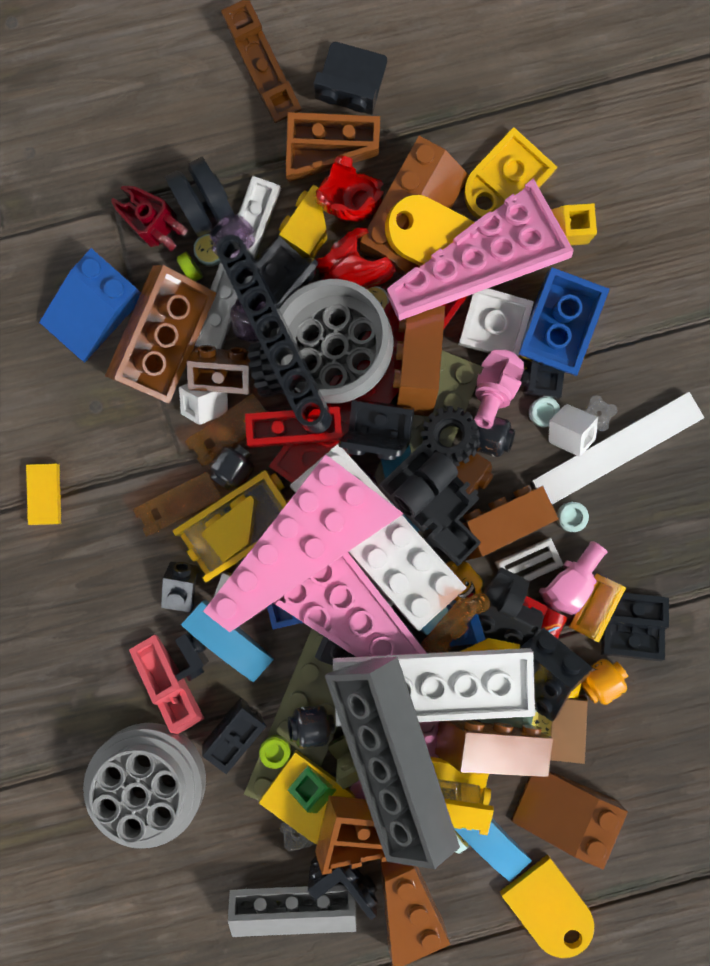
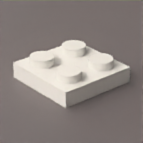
(495, 322)

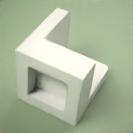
(202, 405)
(573, 429)

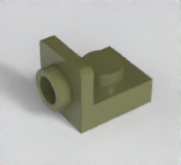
(346, 771)

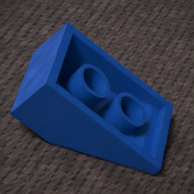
(89, 305)
(563, 321)

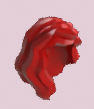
(347, 193)
(346, 264)

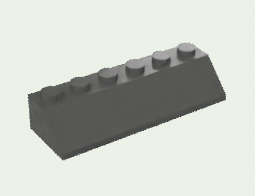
(393, 762)

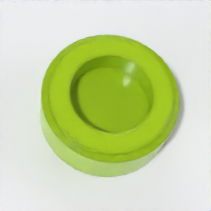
(189, 267)
(275, 751)

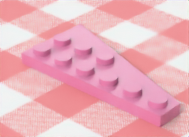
(493, 250)
(312, 531)
(350, 612)

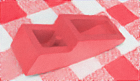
(159, 678)

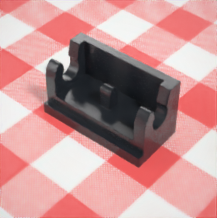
(232, 736)

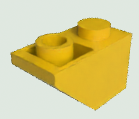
(577, 222)
(306, 227)
(234, 530)

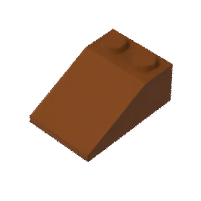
(570, 817)

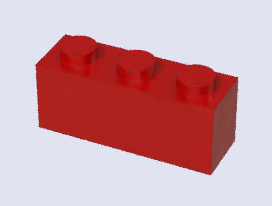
(284, 428)

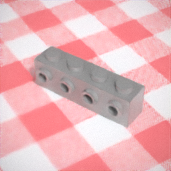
(290, 911)

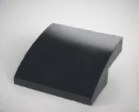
(637, 628)

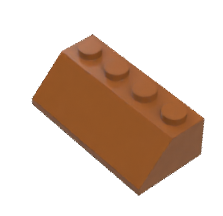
(425, 172)
(161, 333)

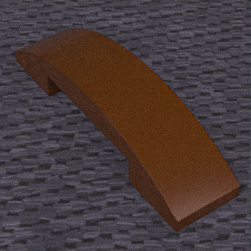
(260, 60)

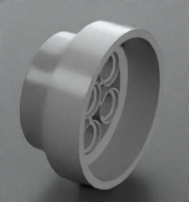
(315, 310)
(168, 755)

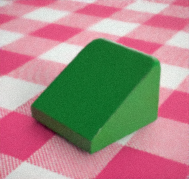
(311, 790)

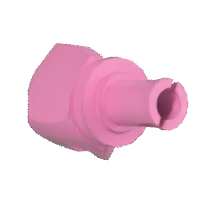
(497, 384)
(576, 583)

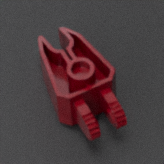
(149, 217)

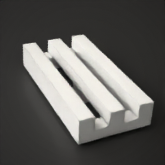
(531, 549)

